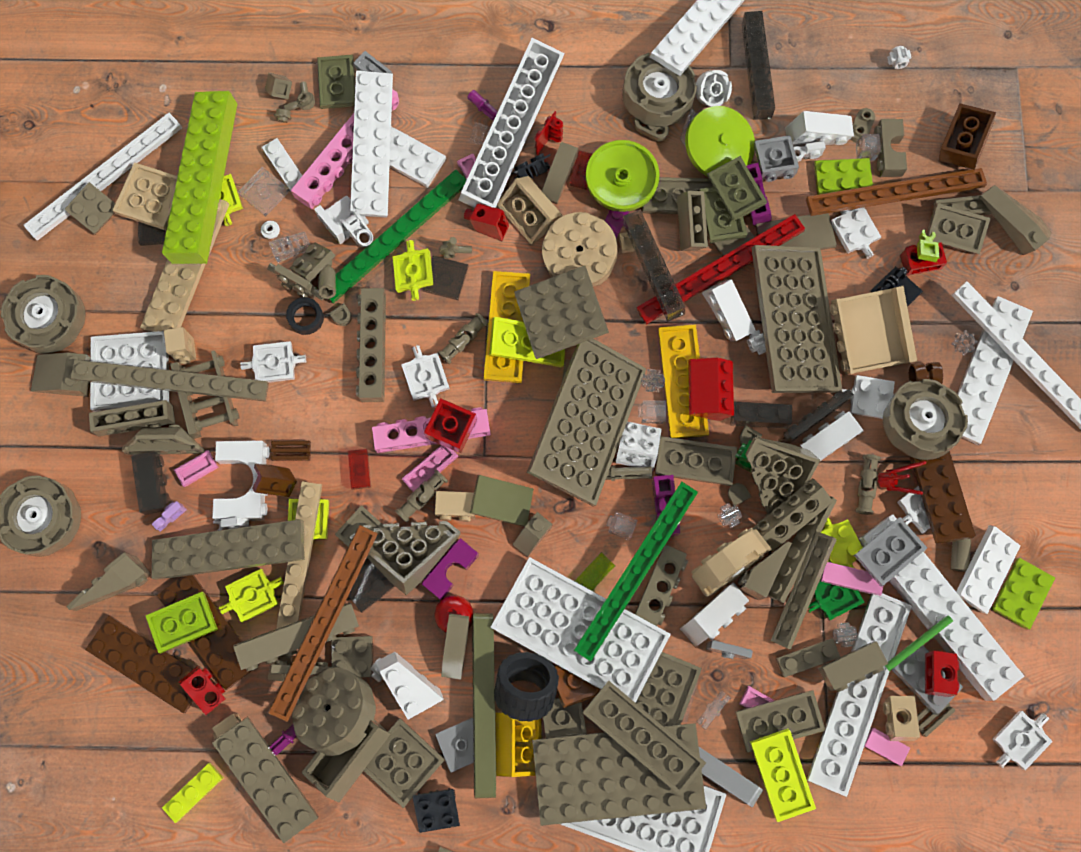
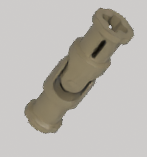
(461, 339)
(869, 483)
(424, 493)

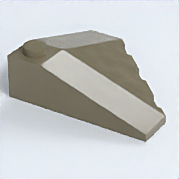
(779, 470)
(410, 552)

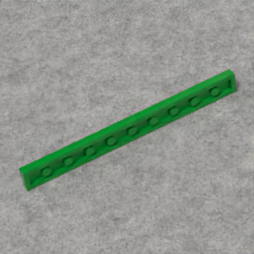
(398, 233)
(635, 571)

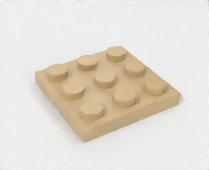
(147, 196)

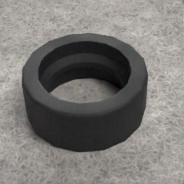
(301, 302)

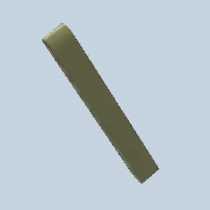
(483, 706)

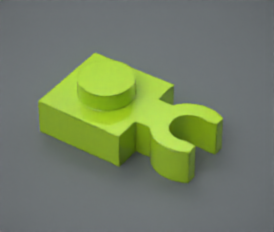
(927, 248)

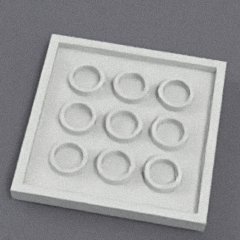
(135, 350)

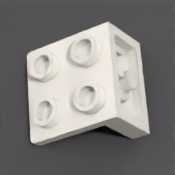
(332, 216)
(638, 445)

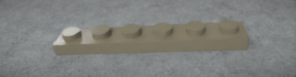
(796, 555)
(803, 590)

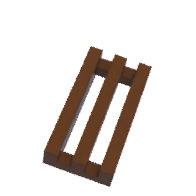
(307, 450)

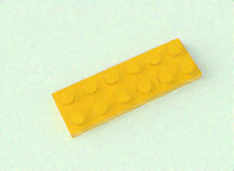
(504, 305)
(676, 348)

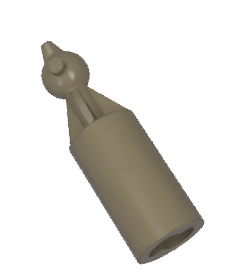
(327, 281)
(960, 555)

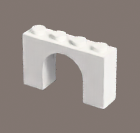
(252, 504)

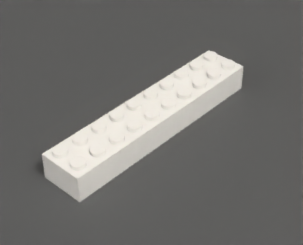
(511, 125)
(933, 599)

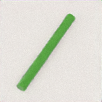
(919, 642)

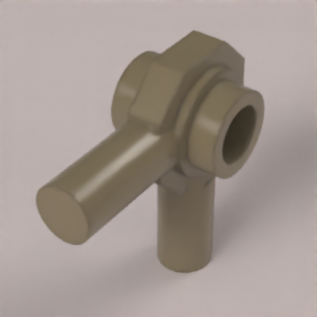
(304, 101)
(450, 248)

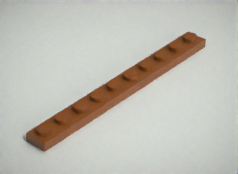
(896, 192)
(322, 623)

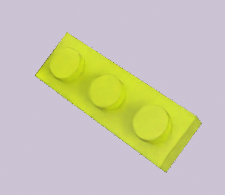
(192, 793)

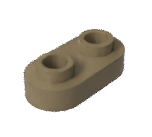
(863, 123)
(650, 131)

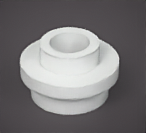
(270, 234)

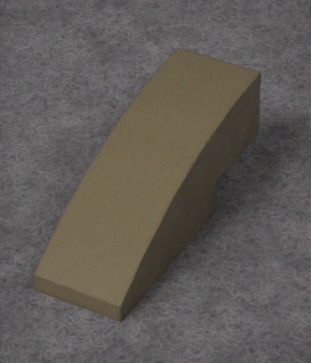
(560, 171)
(455, 646)

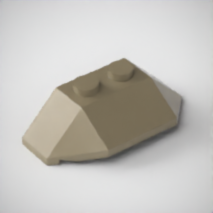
(163, 441)

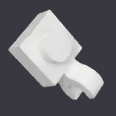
(810, 150)
(231, 523)

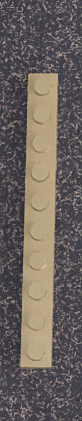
(297, 570)

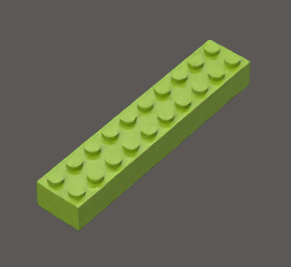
(200, 178)

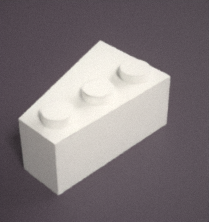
(818, 127)
(729, 310)
(833, 435)
(714, 615)
(408, 686)

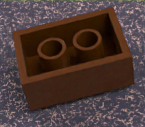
(967, 136)

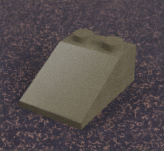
(54, 375)
(761, 577)

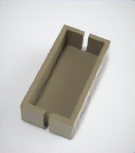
(338, 773)

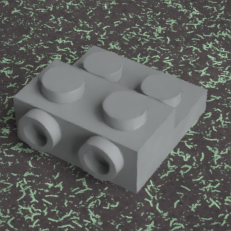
(776, 158)

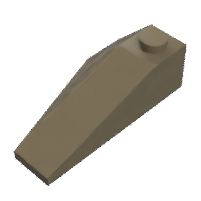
(1020, 223)
(120, 576)

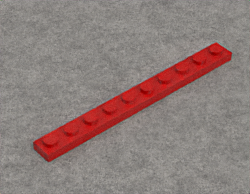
(725, 266)

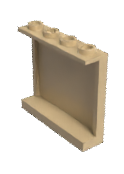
(873, 330)

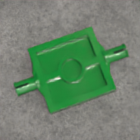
(834, 600)

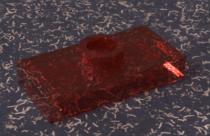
(579, 173)
(359, 469)

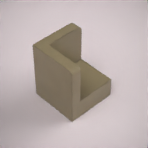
(278, 85)

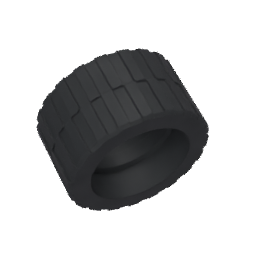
(520, 704)

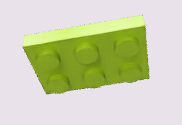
(842, 174)
(1023, 593)
(181, 622)

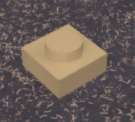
(625, 243)

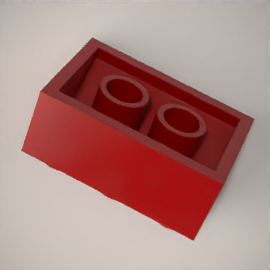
(711, 388)

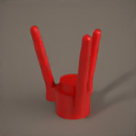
(890, 478)

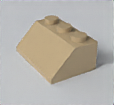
(528, 209)

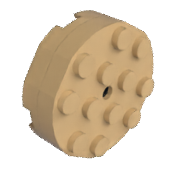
(580, 233)
(730, 561)

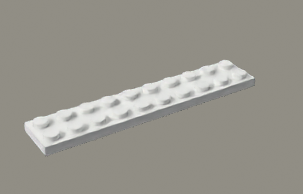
(856, 706)

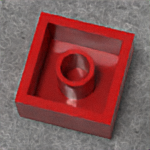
(450, 425)

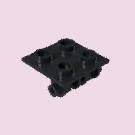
(538, 162)
(896, 278)
(436, 810)

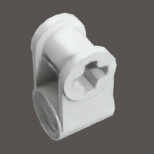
(357, 228)

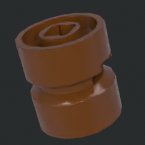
(930, 371)

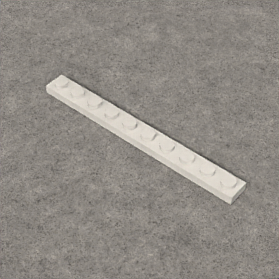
(105, 173)
(1019, 351)

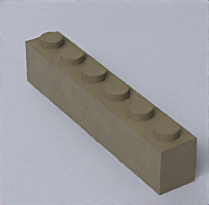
(287, 639)

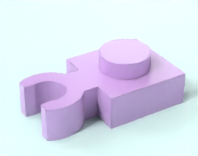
(170, 514)

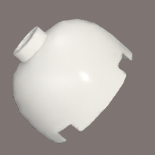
(713, 88)

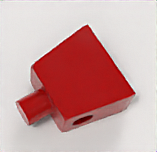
(488, 221)

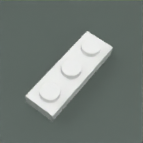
(282, 163)

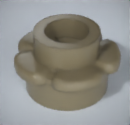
(283, 115)

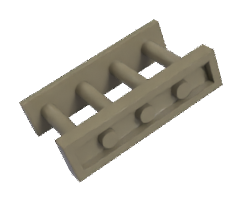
(191, 408)

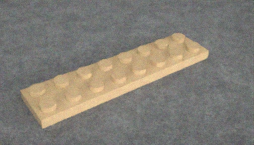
(177, 288)

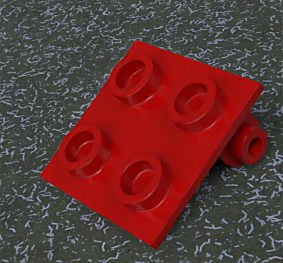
(552, 130)

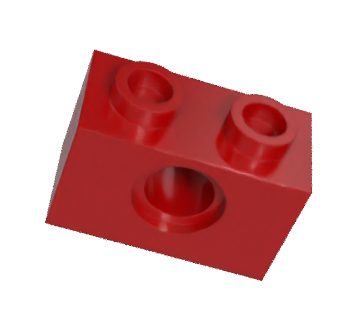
(934, 682)

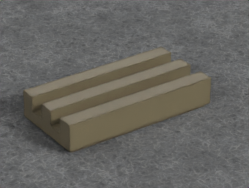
(950, 710)

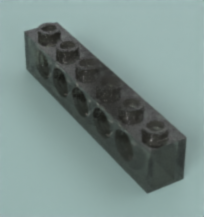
(758, 65)
(654, 265)

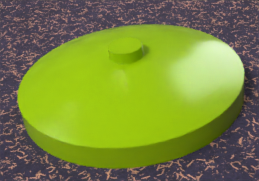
(718, 137)
(622, 175)

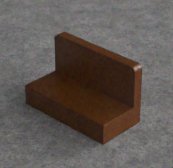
(274, 480)

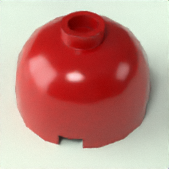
(452, 605)

